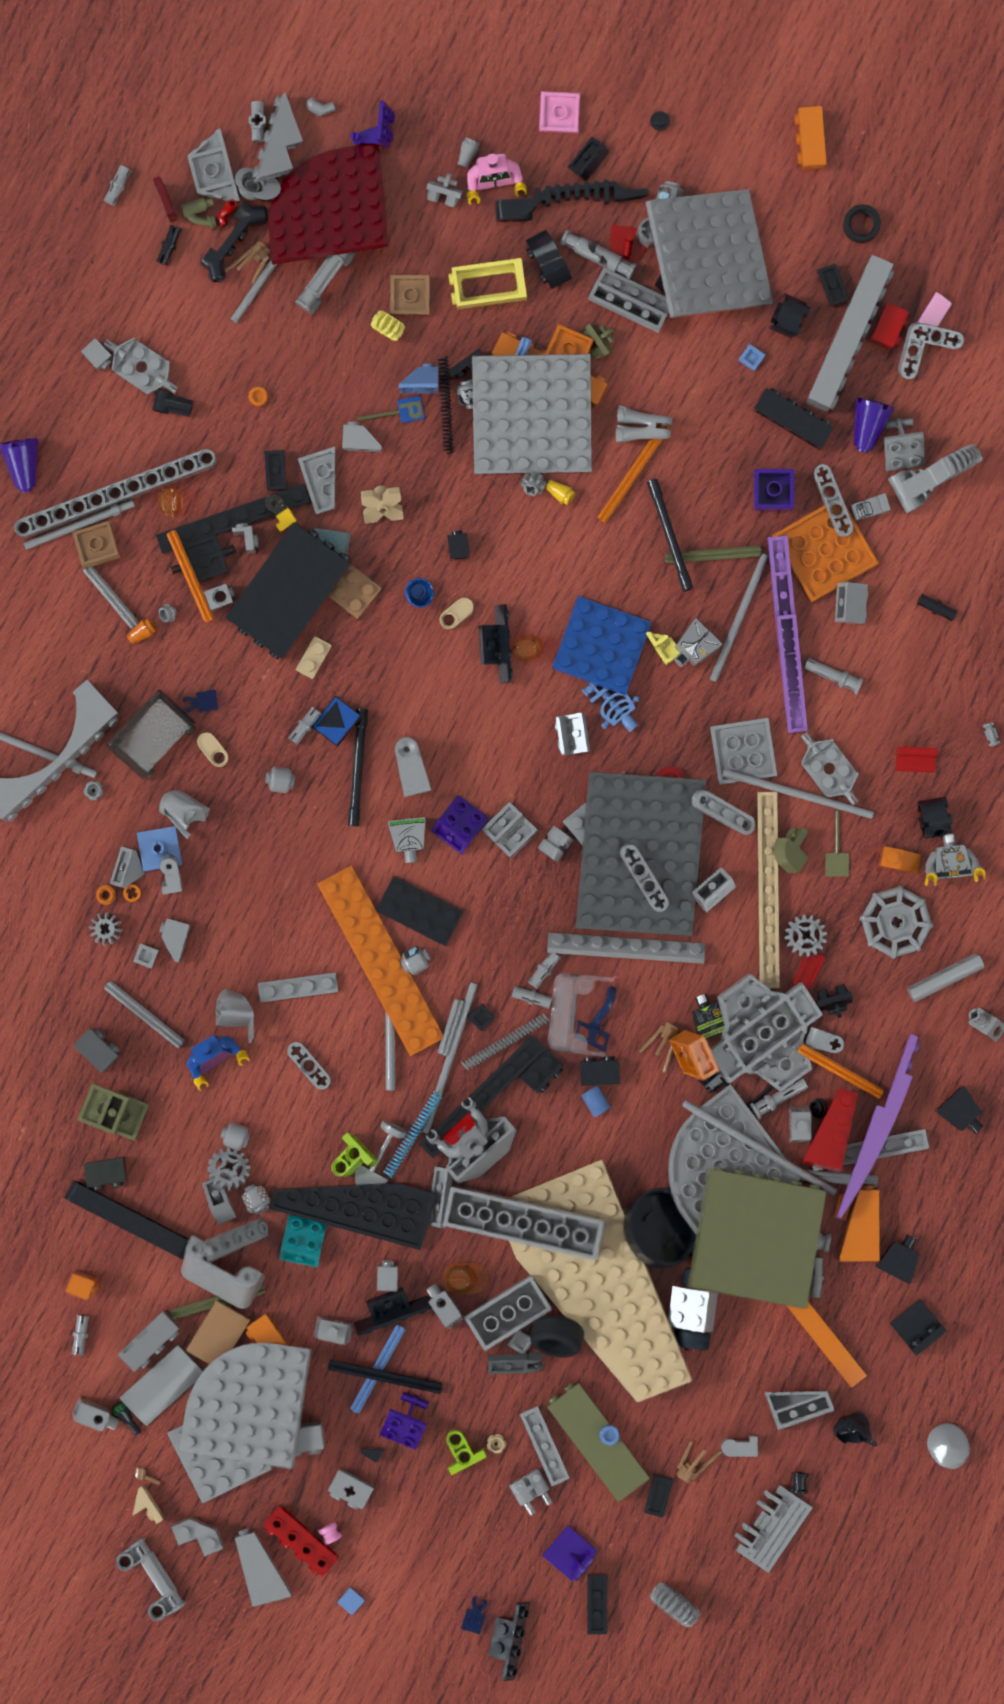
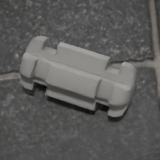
(991, 734)

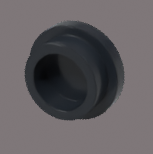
(660, 121)
(818, 1108)

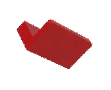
(916, 759)

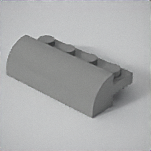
(630, 300)

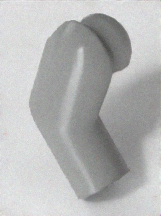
(319, 109)

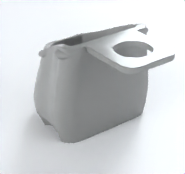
(234, 1011)

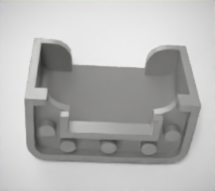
(236, 1291)

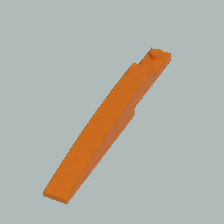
(829, 1344)

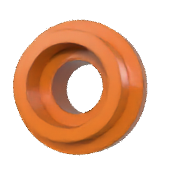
(99, 894)

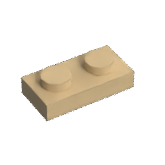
(313, 657)

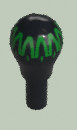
(123, 1413)

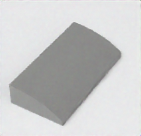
(162, 1385)

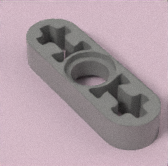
(295, 1057)

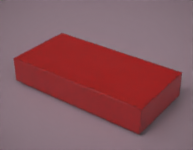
(809, 970)

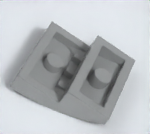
(510, 830)

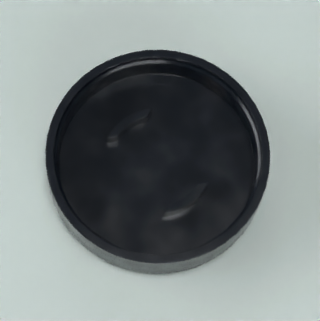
(658, 1230)

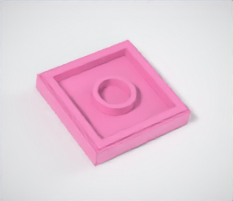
(559, 112)

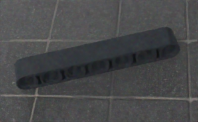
(127, 1219)

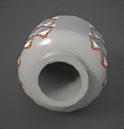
(256, 1199)

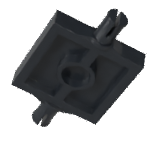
(206, 558)

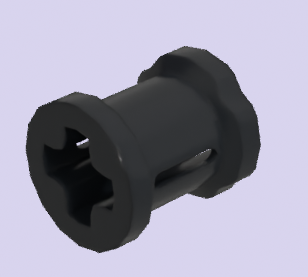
(799, 1482)

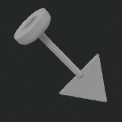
(368, 1176)

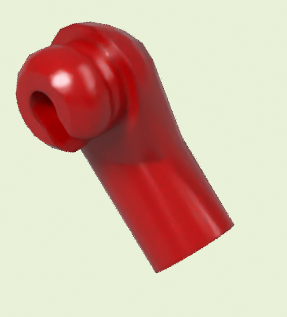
(223, 215)

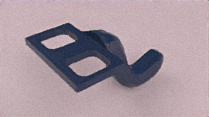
(594, 1026)

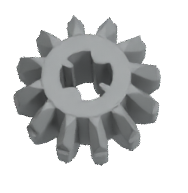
(98, 930)

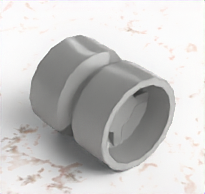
(555, 843)

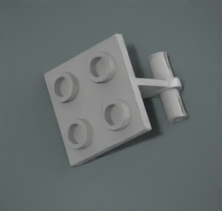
(903, 449)

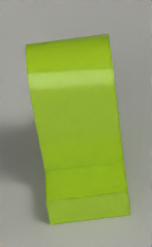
(348, 1158)
(457, 1448)

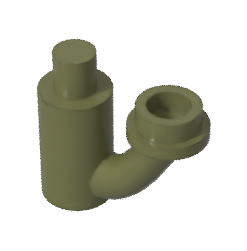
(198, 206)

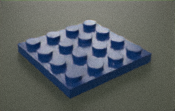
(601, 645)

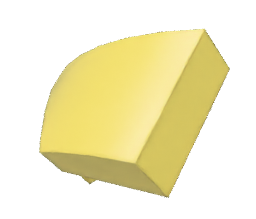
(664, 646)

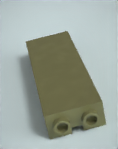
(583, 1424)

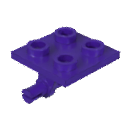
(380, 134)
(402, 1427)
(570, 1554)

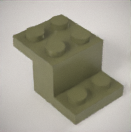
(113, 1112)

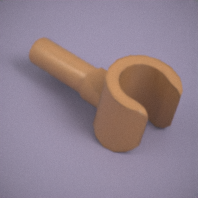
(140, 1474)

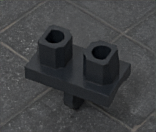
(834, 1004)

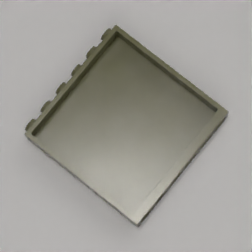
(757, 1237)

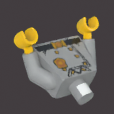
(952, 862)

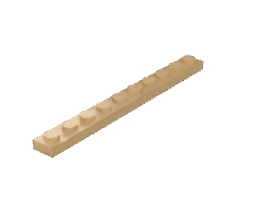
(768, 889)

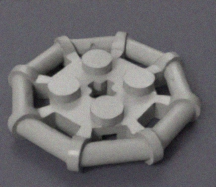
(889, 931)

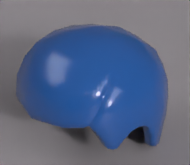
(419, 592)

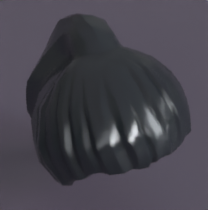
(854, 1429)

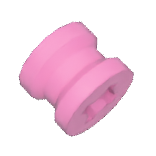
(330, 1533)

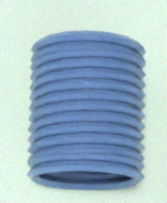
(596, 1101)

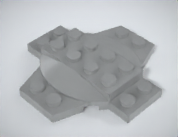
(764, 1032)

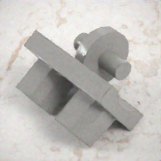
(435, 189)

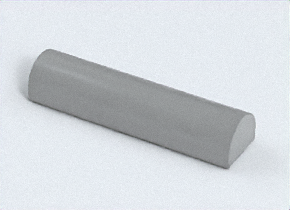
(945, 977)

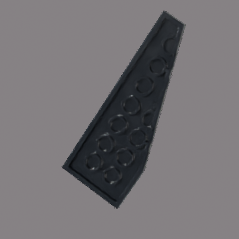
(376, 1210)

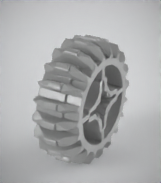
(675, 1604)

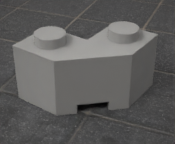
(193, 1528)

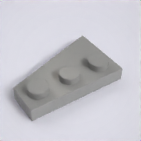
(320, 478)

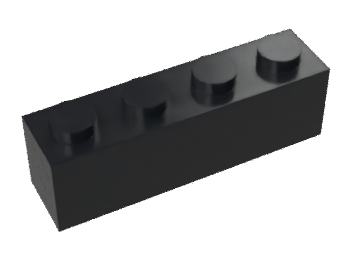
(793, 419)

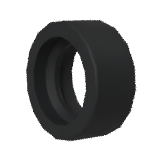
(864, 209)

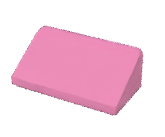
(935, 311)

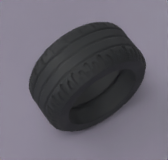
(557, 1336)

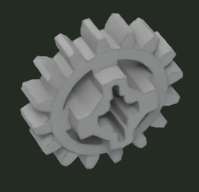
(813, 942)
(225, 1176)

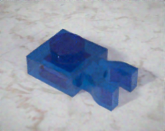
(205, 701)
(474, 1618)

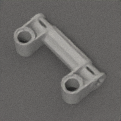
(310, 297)
(157, 1575)

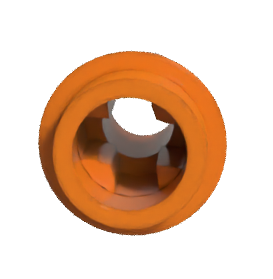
(141, 631)

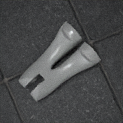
(631, 417)

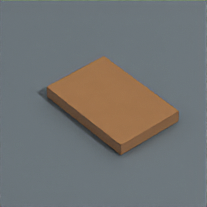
(217, 1332)

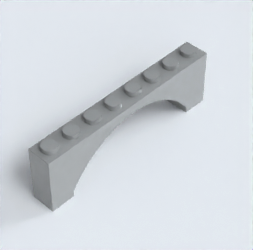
(92, 720)

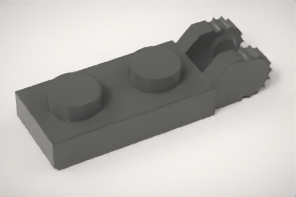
(515, 1363)

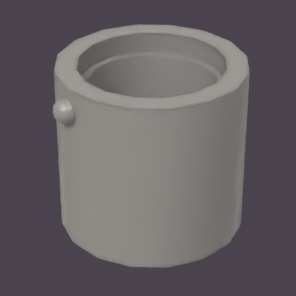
(644, 233)

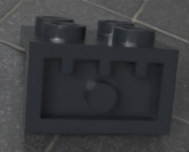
(918, 1327)

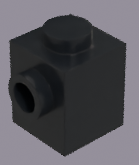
(458, 545)

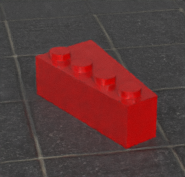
(831, 1139)

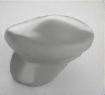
(948, 1445)

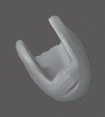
(182, 810)

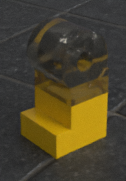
(280, 509)

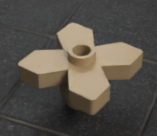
(381, 502)

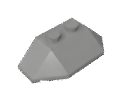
(500, 1138)

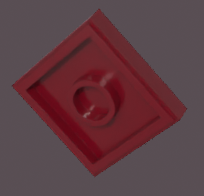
(165, 199)

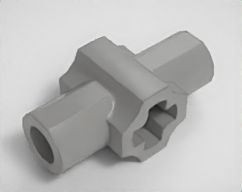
(257, 112)

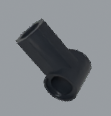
(167, 403)

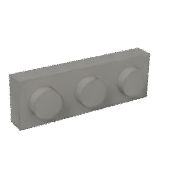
(441, 1186)

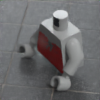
(466, 1136)

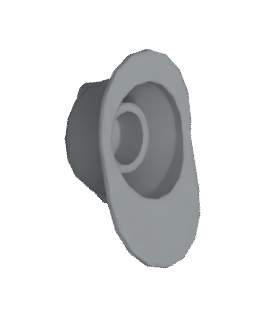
(248, 189)

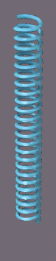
(417, 1134)

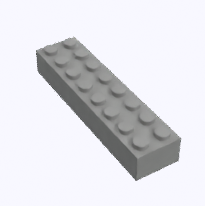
(847, 339)
(525, 1222)

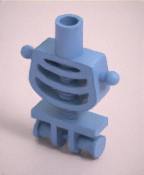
(624, 717)

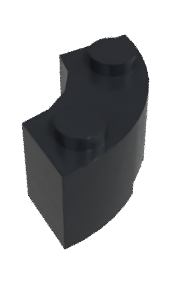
(547, 257)

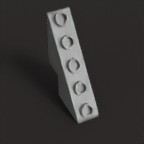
(281, 137)
(235, 1238)

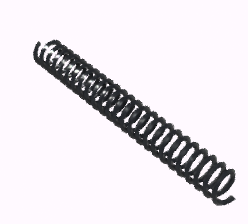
(447, 396)

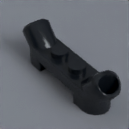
(213, 259)

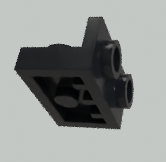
(542, 1071)

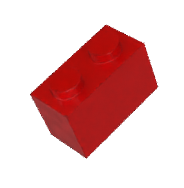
(889, 326)

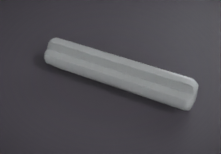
(451, 1027)

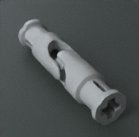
(610, 261)

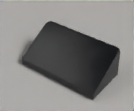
(588, 159)

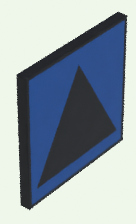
(336, 721)

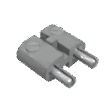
(530, 1487)

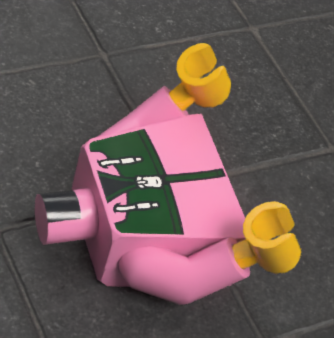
(493, 172)

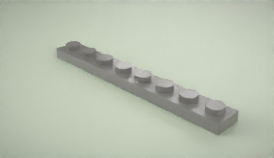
(626, 948)

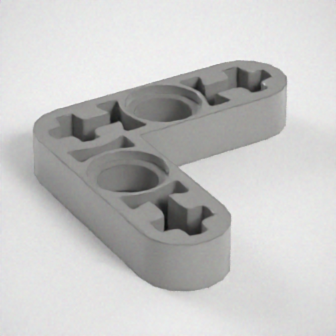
(919, 342)

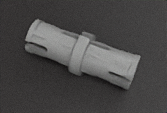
(117, 185)
(304, 725)
(544, 970)
(531, 997)
(817, 1277)
(80, 1335)

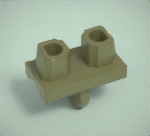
(602, 348)

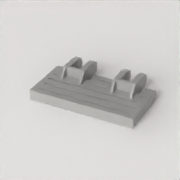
(775, 1529)

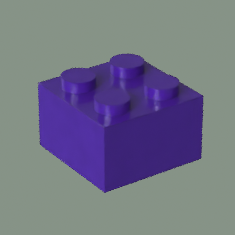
(773, 490)

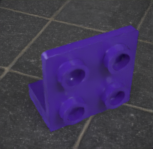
(459, 824)

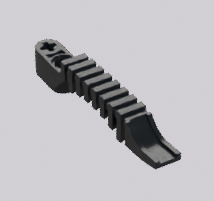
(522, 209)

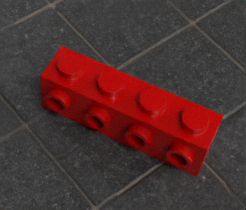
(301, 1540)

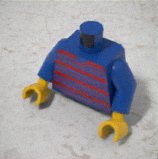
(211, 1053)

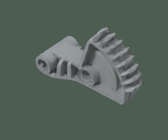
(915, 486)

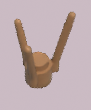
(258, 253)
(667, 1031)
(688, 1471)

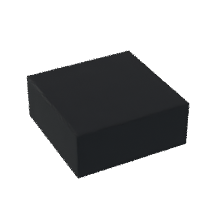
(480, 1017)

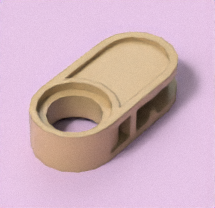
(459, 610)
(210, 746)

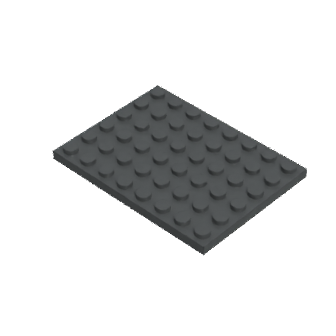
(665, 829)

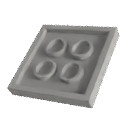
(744, 749)

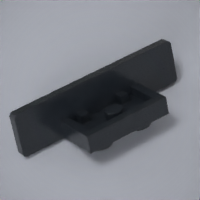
(495, 644)
(390, 1309)
(508, 1639)

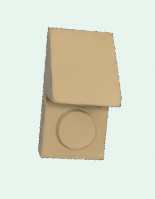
(145, 1500)

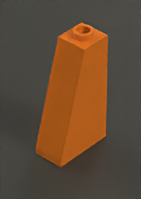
(862, 1230)

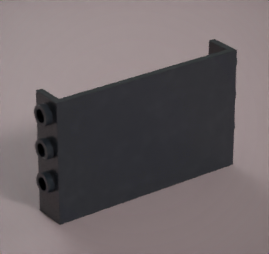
(288, 590)

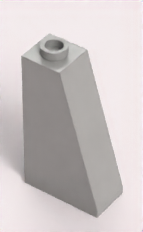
(260, 1571)

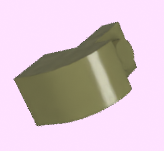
(787, 850)

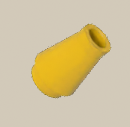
(561, 492)

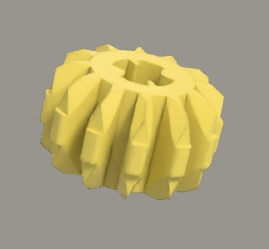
(387, 325)

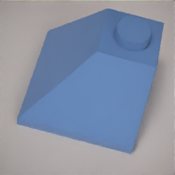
(421, 380)

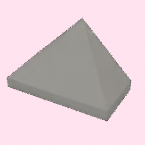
(127, 868)

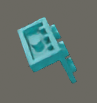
(302, 1241)

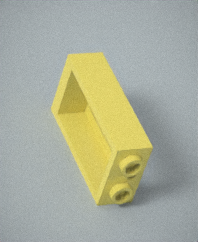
(487, 269)

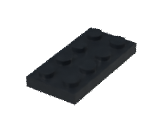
(419, 911)

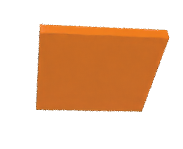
(821, 556)

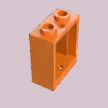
(696, 1055)

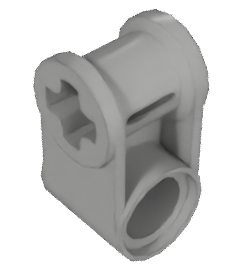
(820, 1040)

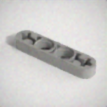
(830, 501)
(644, 877)

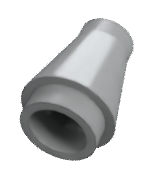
(468, 151)

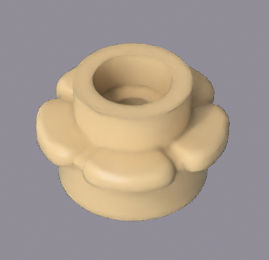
(501, 1443)

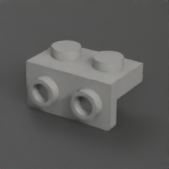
(251, 540)
(572, 734)

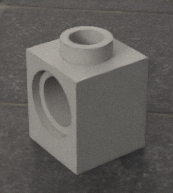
(97, 355)
(211, 597)

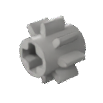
(533, 483)

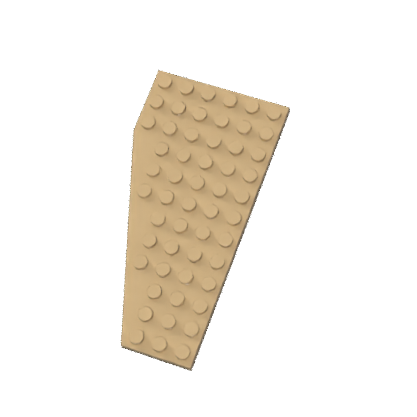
(607, 1295)

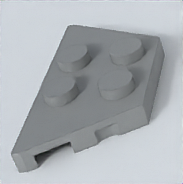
(213, 170)

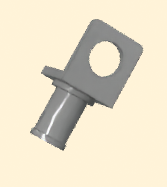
(986, 1023)

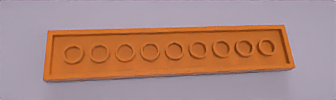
(380, 960)

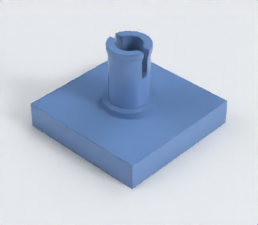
(156, 844)

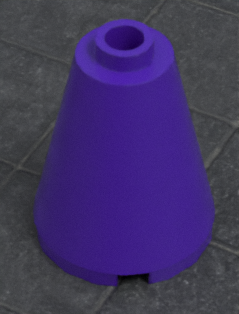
(869, 423)
(21, 462)

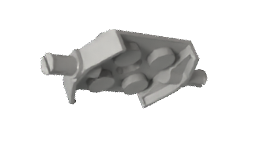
(129, 355)
(842, 778)

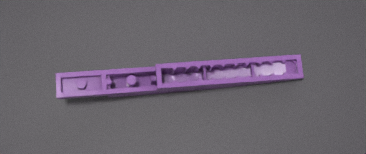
(787, 634)
(880, 1125)

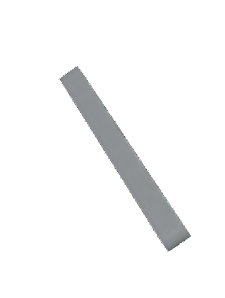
(105, 493)

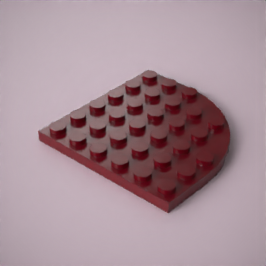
(329, 206)

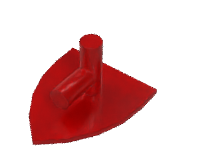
(624, 243)

